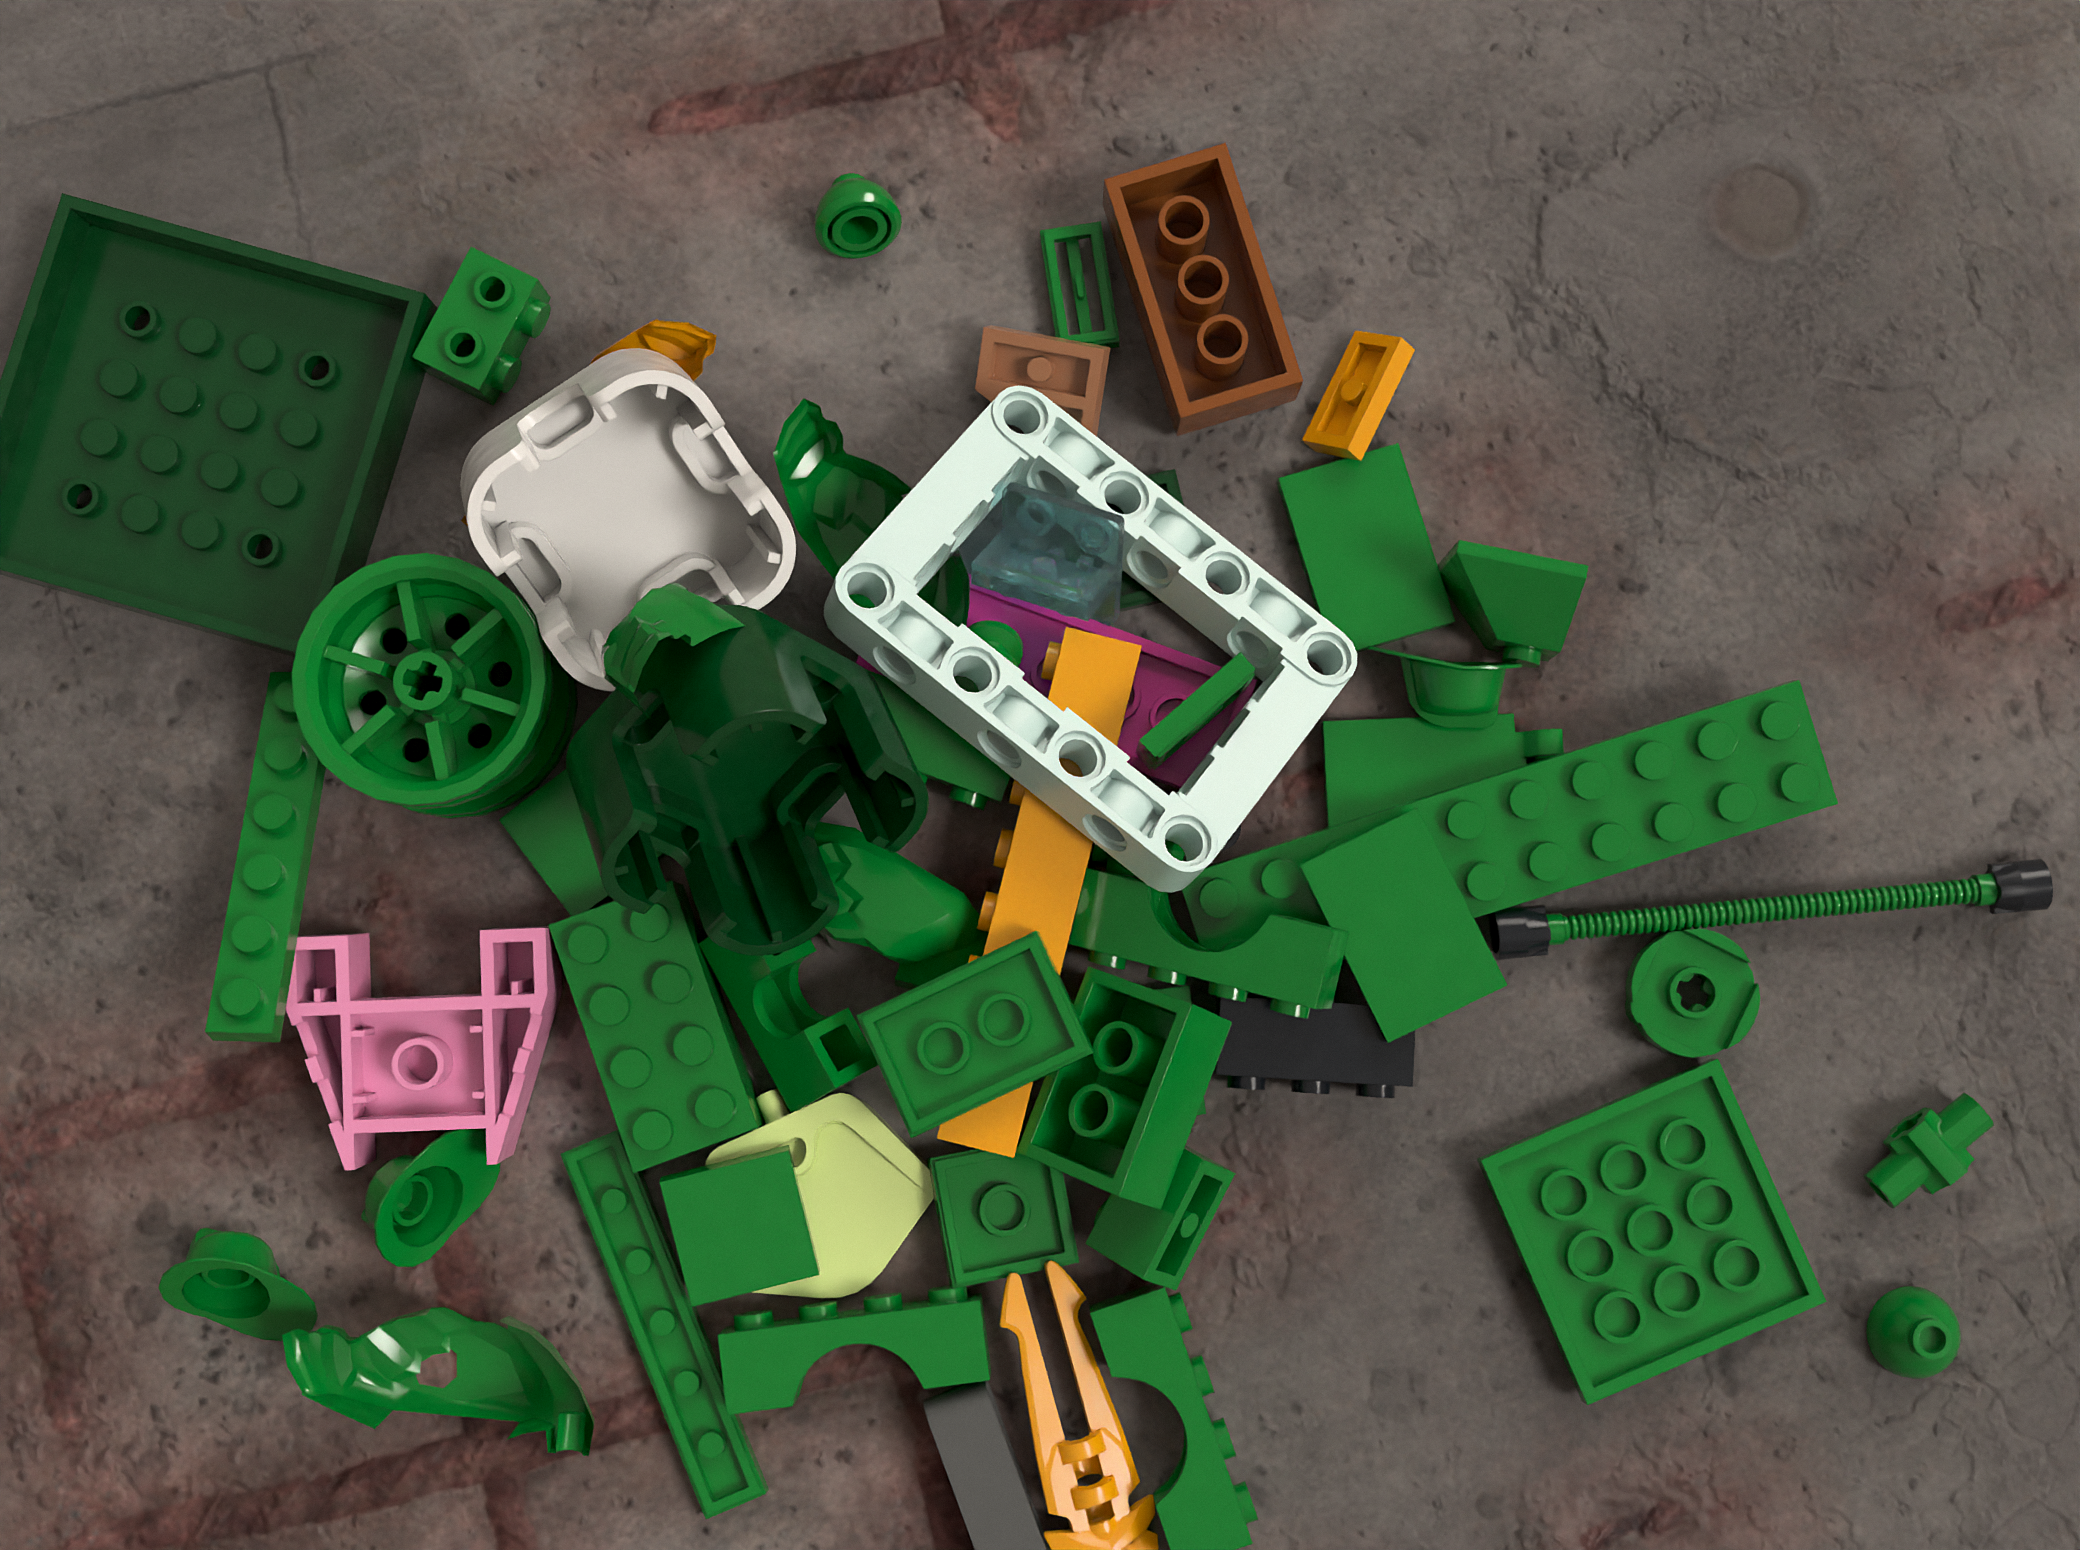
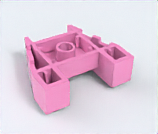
(425, 1057)

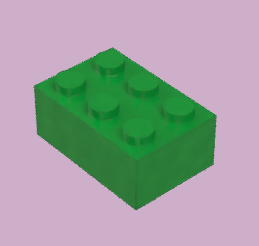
(1133, 1102)

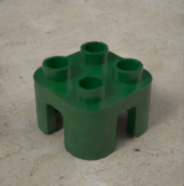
(735, 773)

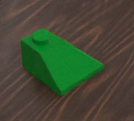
(1513, 599)

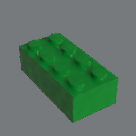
(657, 1028)

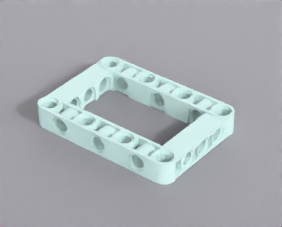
(1023, 730)

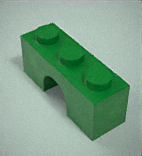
(800, 1047)

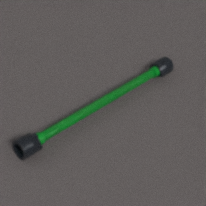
(2004, 887)

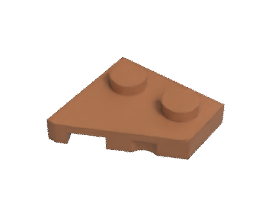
(1059, 368)

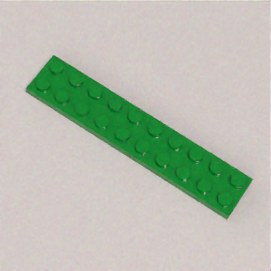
(1563, 815)

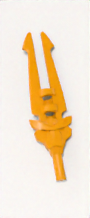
(1096, 1512)

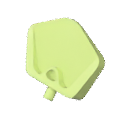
(855, 1181)

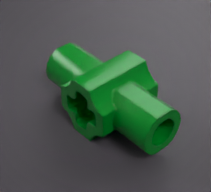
(1928, 1150)

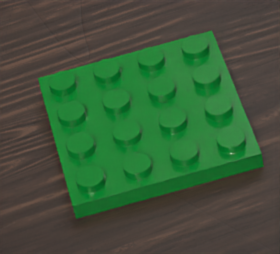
(1651, 1231)

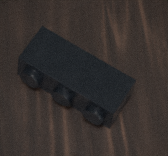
(1325, 1048)

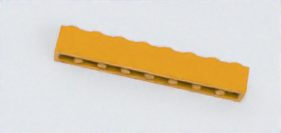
(1046, 853)

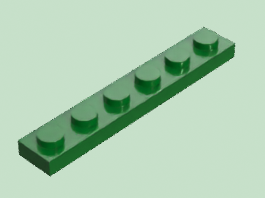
(268, 877)

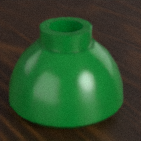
(856, 218)
(1913, 1332)

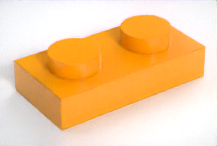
(1358, 395)

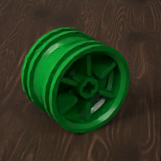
(345, 659)

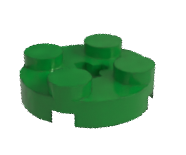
(1725, 978)

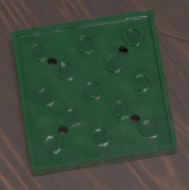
(200, 423)

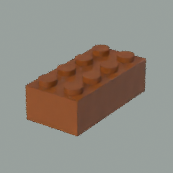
(1201, 289)

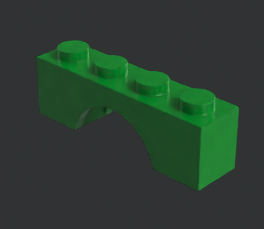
(1285, 960)
(936, 1337)
(1145, 1343)

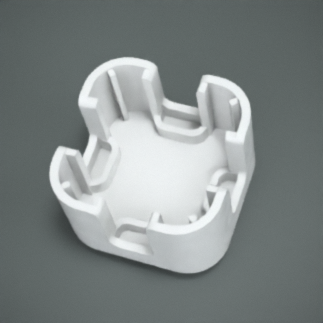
(618, 493)

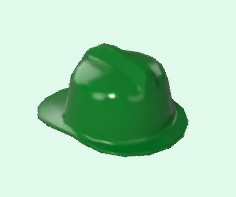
(1453, 692)
(427, 1197)
(238, 1285)

